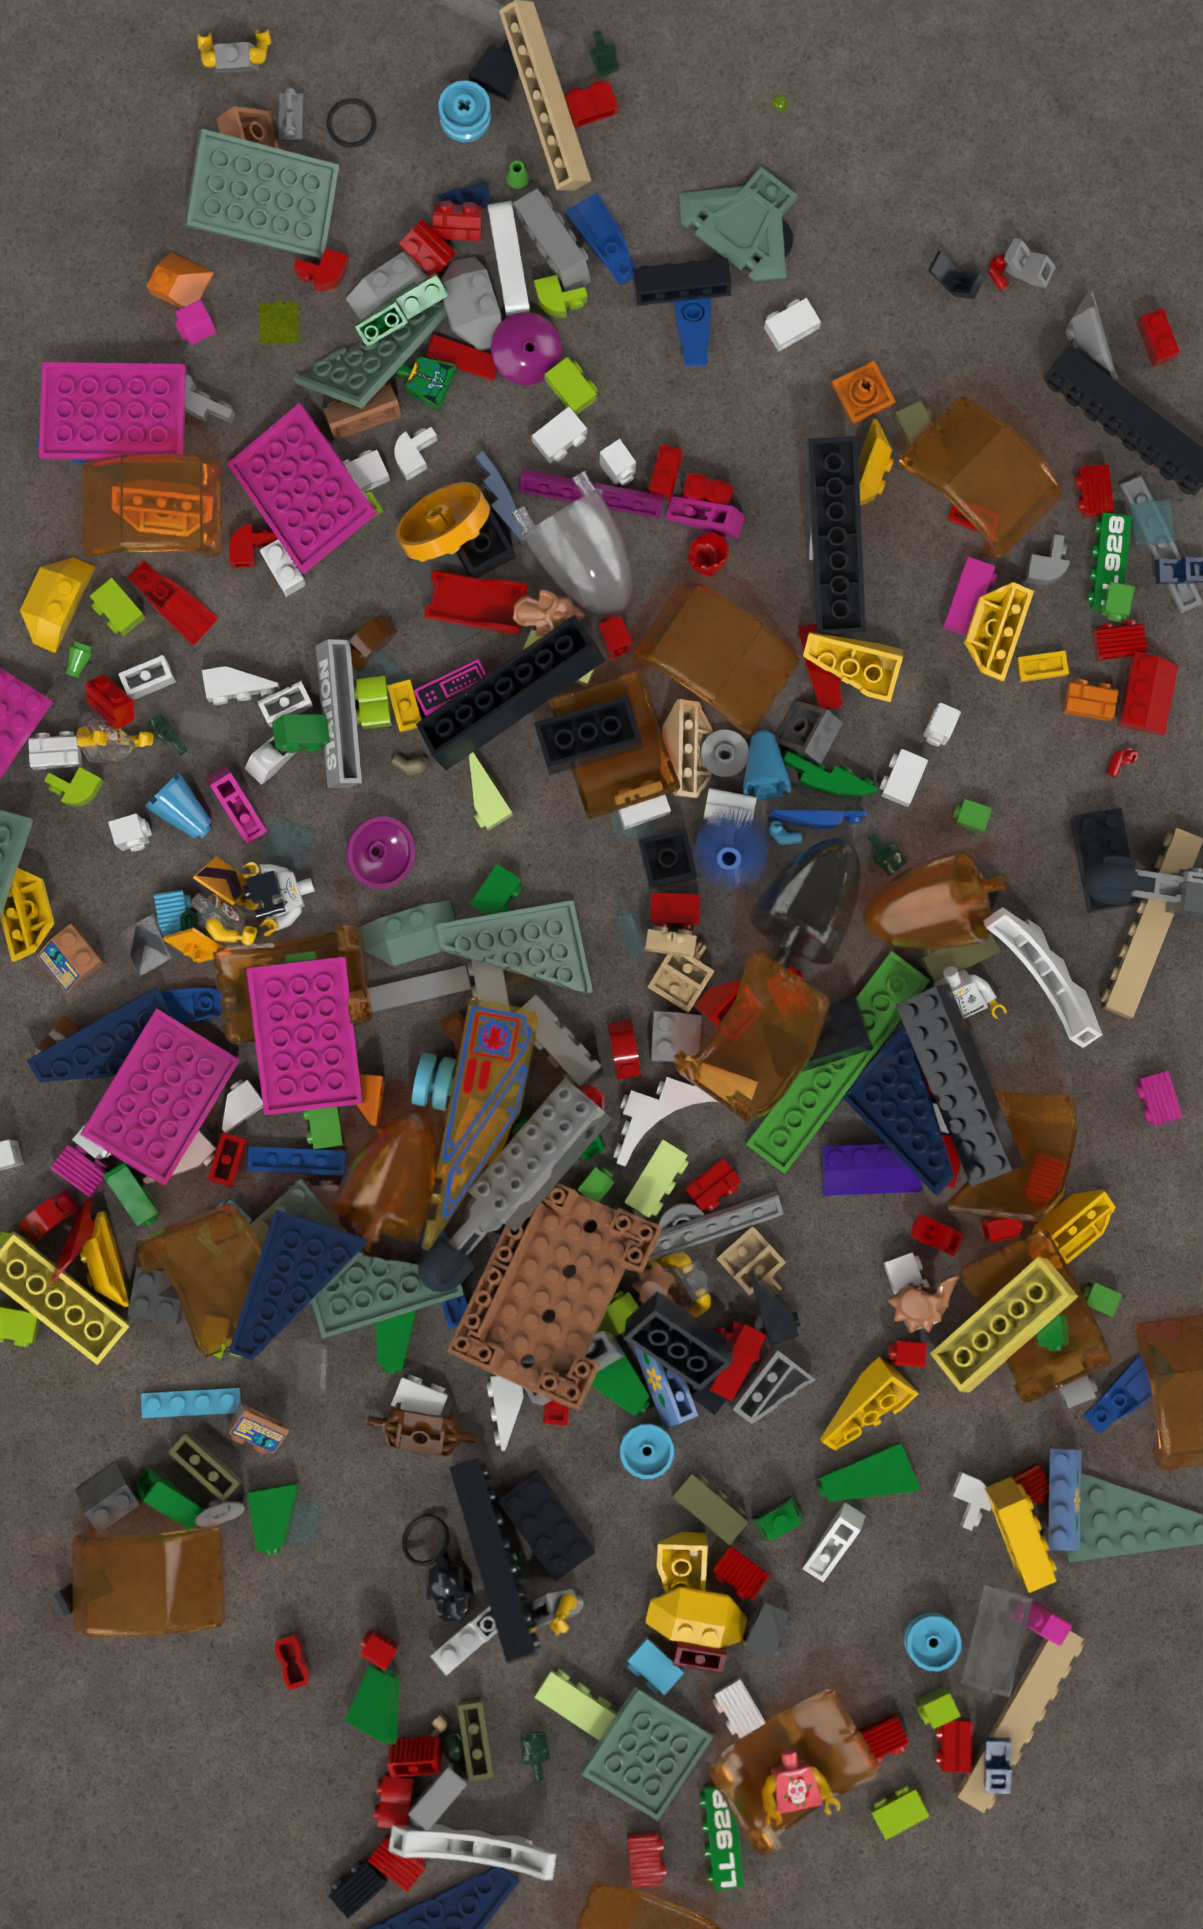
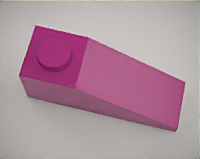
(706, 516)
(236, 804)

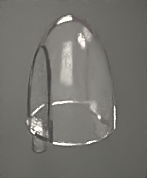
(583, 551)

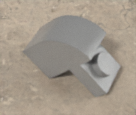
(1027, 265)
(1047, 570)

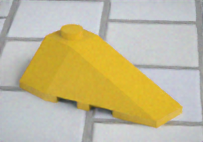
(862, 664)
(873, 1395)

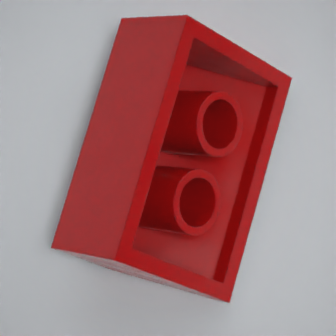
(1147, 694)

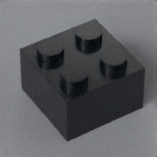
(487, 550)
(667, 859)

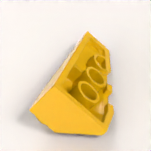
(683, 1561)

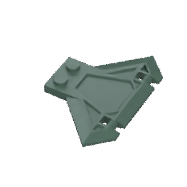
(743, 223)

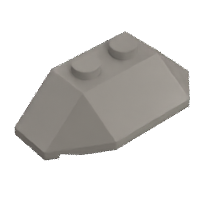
(385, 283)
(471, 302)
(1088, 335)

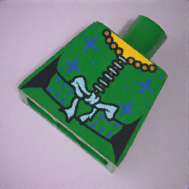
(428, 380)
(779, 1519)

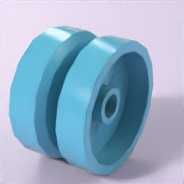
(464, 111)
(431, 1081)
(643, 1436)
(917, 1637)

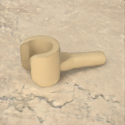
(440, 1724)

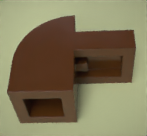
(369, 640)

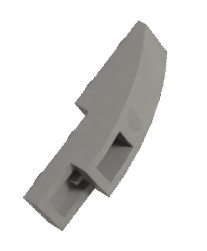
(201, 406)

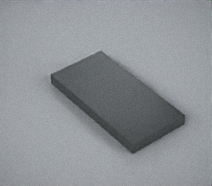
(423, 573)

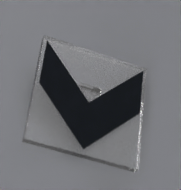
(146, 945)

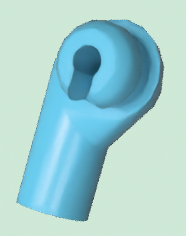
(781, 836)

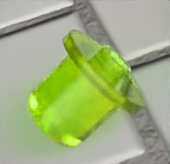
(780, 103)

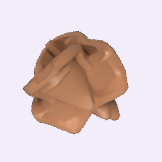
(544, 612)
(658, 1280)
(922, 1304)

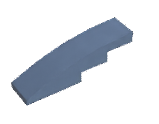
(504, 504)

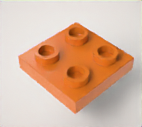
(863, 392)

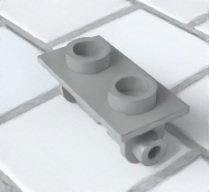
(290, 115)

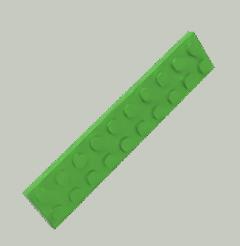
(820, 1089)

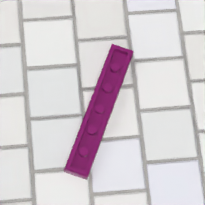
(614, 497)

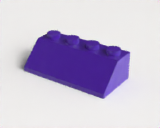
(865, 1171)

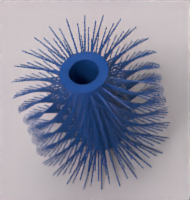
(731, 849)

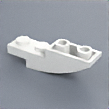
(465, 1641)

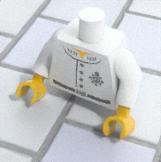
(291, 892)
(970, 992)

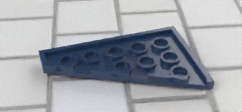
(100, 1046)
(898, 1107)
(291, 1271)
(459, 1907)

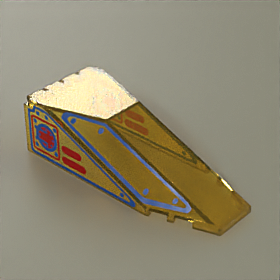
(483, 1099)

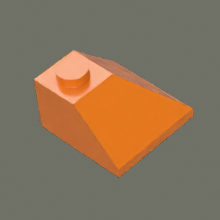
(179, 280)
(372, 1096)

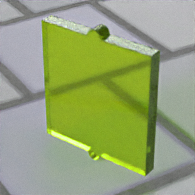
(278, 323)

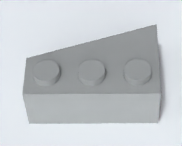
(768, 1386)

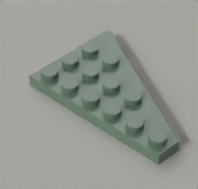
(1128, 1522)

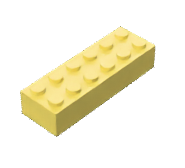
(60, 1305)
(1004, 1324)

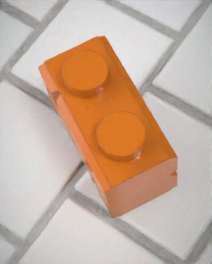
(1090, 700)

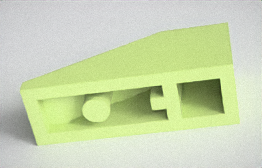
(488, 802)

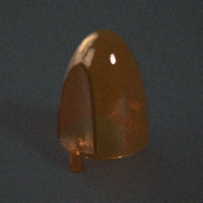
(934, 905)
(391, 1181)

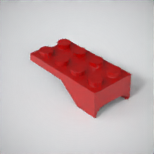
(475, 602)

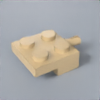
(666, 942)
(681, 979)
(751, 1254)

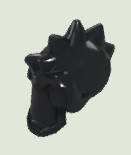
(448, 1588)

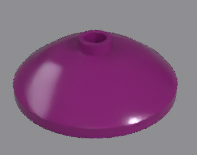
(510, 353)
(393, 855)

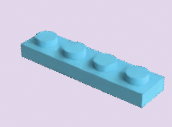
(190, 1402)

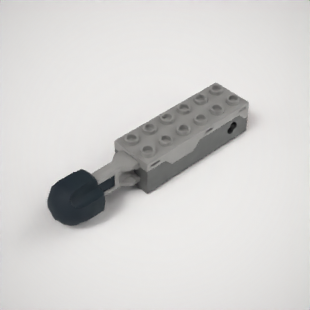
(1115, 881)
(519, 1178)

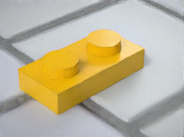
(1042, 666)
(404, 705)

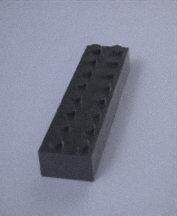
(1128, 419)
(836, 534)
(510, 692)
(960, 1084)
(494, 1562)

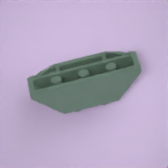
(406, 934)

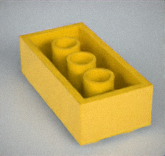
(1021, 1534)

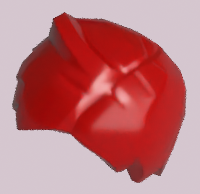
(708, 553)

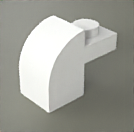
(407, 451)
(971, 1491)

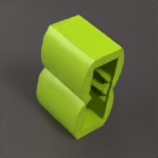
(373, 702)

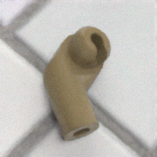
(412, 766)

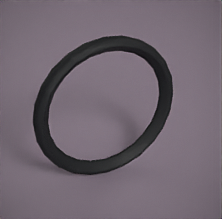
(351, 144)
(410, 1527)

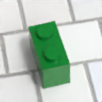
(300, 733)
(496, 892)

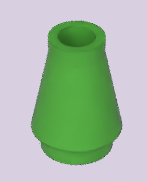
(517, 175)
(77, 658)

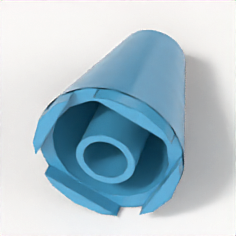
(765, 768)
(180, 808)

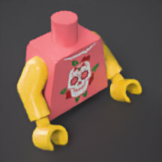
(794, 1788)

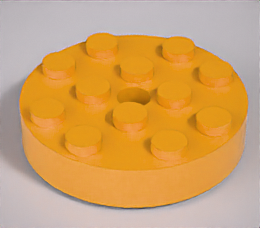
(443, 521)

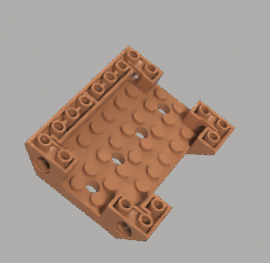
(529, 1279)

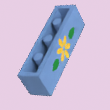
(668, 1391)
(1064, 1499)

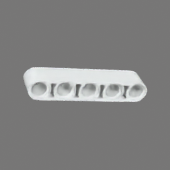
(508, 258)

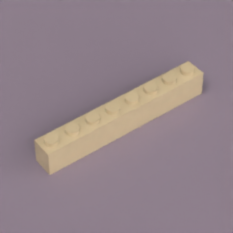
(545, 95)
(1148, 931)
(1022, 1712)

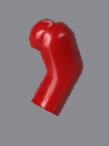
(996, 271)
(1120, 759)

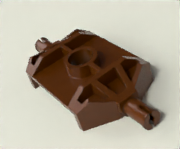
(440, 1432)

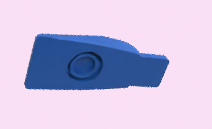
(602, 236)
(694, 330)
(817, 819)
(193, 1004)
(1122, 1397)

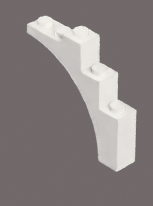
(1050, 971)
(648, 1111)
(473, 1846)

